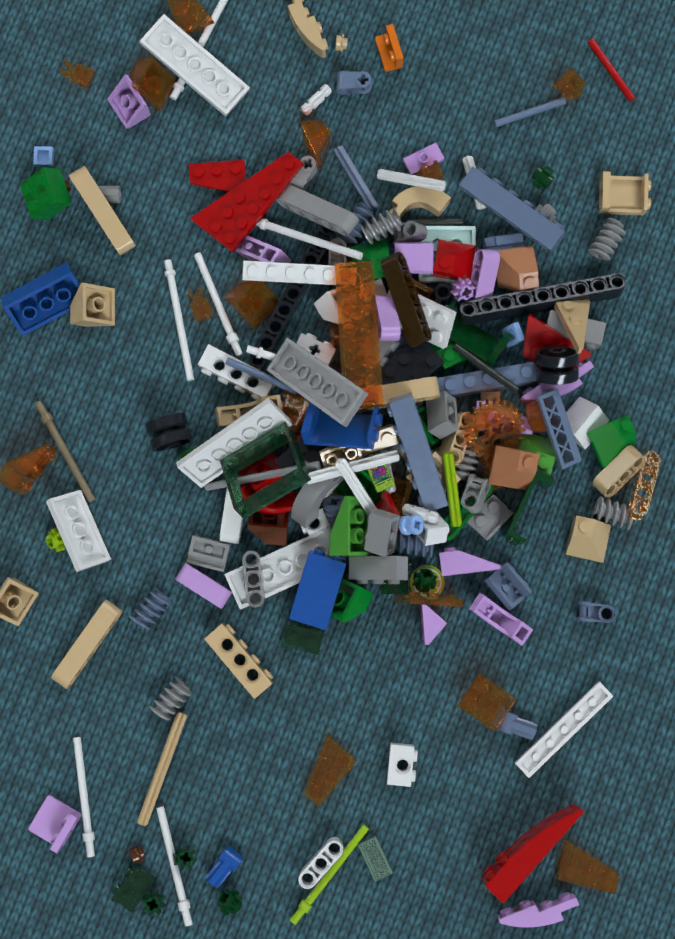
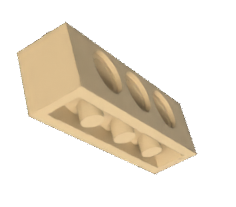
(216, 639)

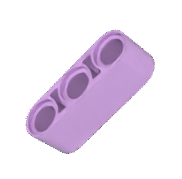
(484, 273)
(387, 319)
(203, 585)

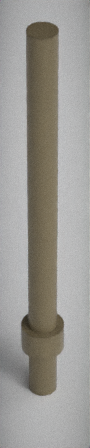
(47, 420)

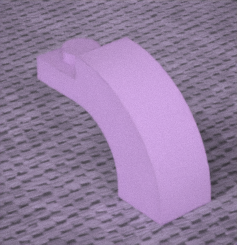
(500, 619)

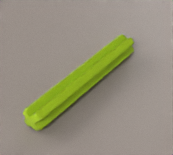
(452, 490)

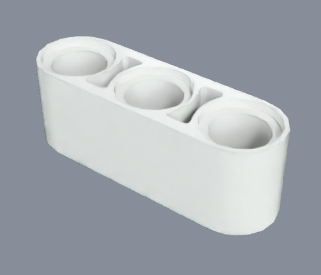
(231, 523)
(316, 871)

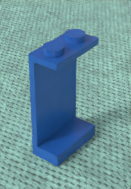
(325, 431)
(318, 589)

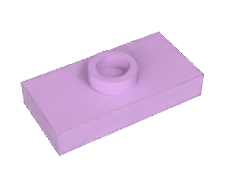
(423, 158)

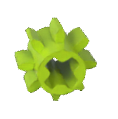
(54, 540)

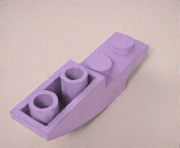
(530, 394)
(530, 915)

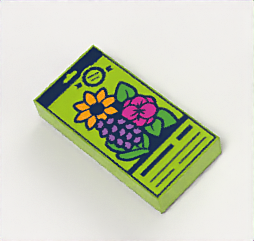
(380, 475)

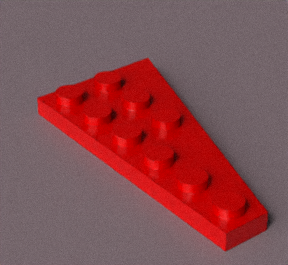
(240, 210)

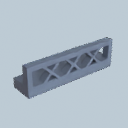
(561, 426)

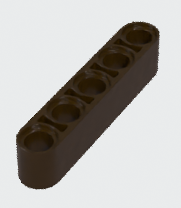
(406, 299)

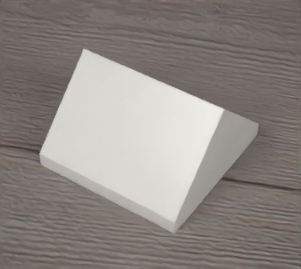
(585, 417)

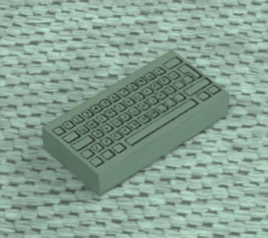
(375, 858)

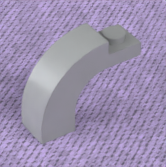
(309, 499)

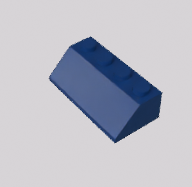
(41, 299)

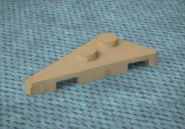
(574, 320)

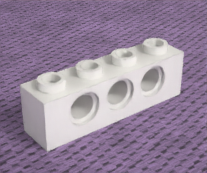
(213, 356)

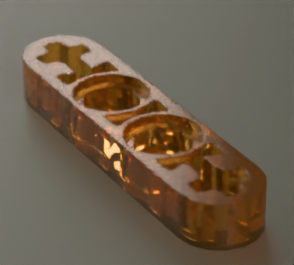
(647, 486)

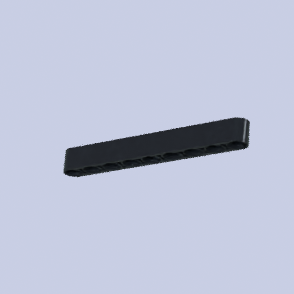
(532, 296)
(286, 302)

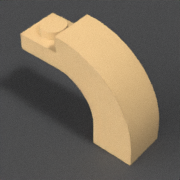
(420, 197)
(228, 414)

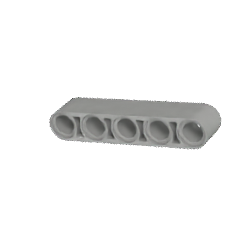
(318, 210)

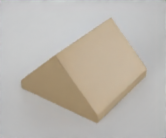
(15, 600)

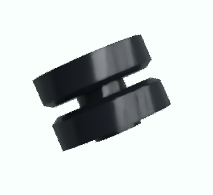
(557, 365)
(168, 432)

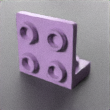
(55, 822)

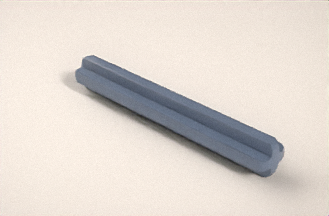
(355, 178)

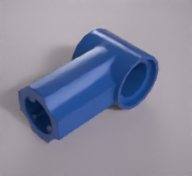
(227, 862)

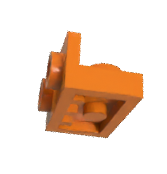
(390, 49)

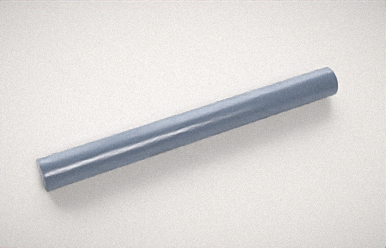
(529, 112)
(258, 374)

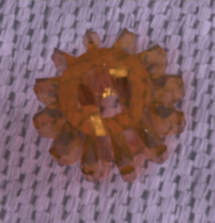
(535, 417)

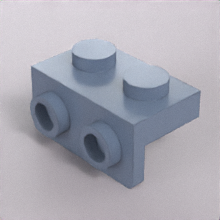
(508, 586)

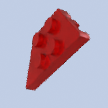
(542, 335)

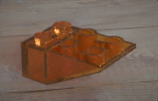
(22, 471)

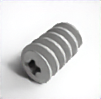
(381, 226)
(606, 239)
(465, 466)
(612, 511)
(171, 699)

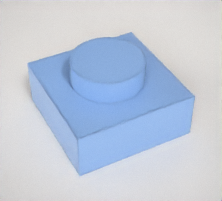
(43, 156)
(515, 330)

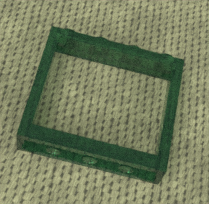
(255, 451)

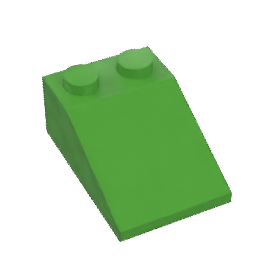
(349, 530)

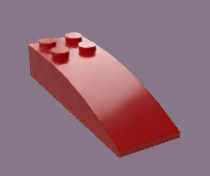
(527, 852)

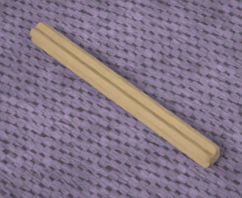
(162, 768)

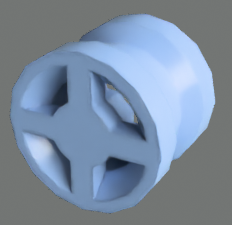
(411, 525)

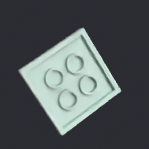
(457, 234)

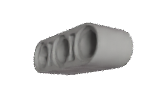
(253, 569)

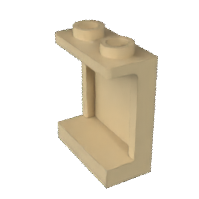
(624, 194)

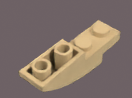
(307, 28)
(331, 454)

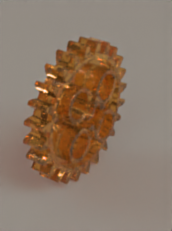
(480, 421)

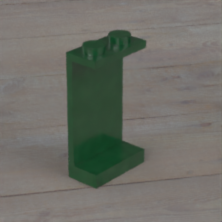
(476, 340)
(541, 480)

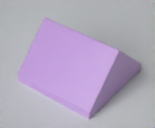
(128, 103)
(418, 256)
(430, 624)

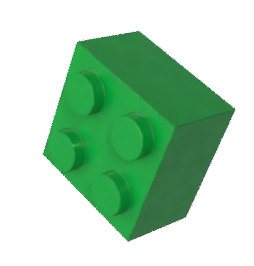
(45, 193)

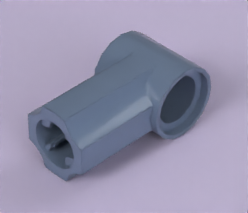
(518, 726)

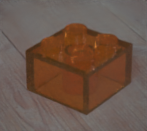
(486, 702)

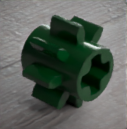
(543, 177)
(424, 580)
(182, 852)
(230, 902)
(148, 904)

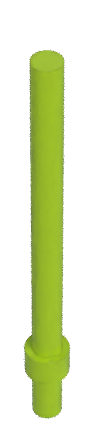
(305, 904)

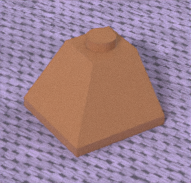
(518, 269)
(513, 467)

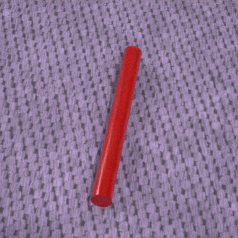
(611, 70)

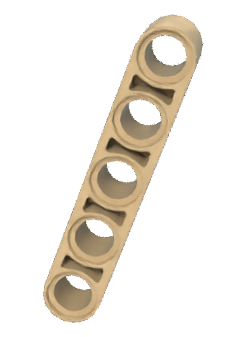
(102, 210)
(422, 390)
(86, 644)

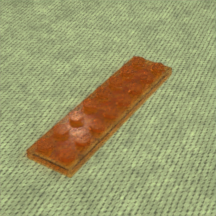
(359, 329)

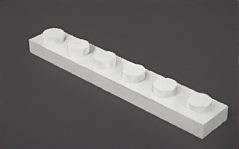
(288, 272)
(563, 729)

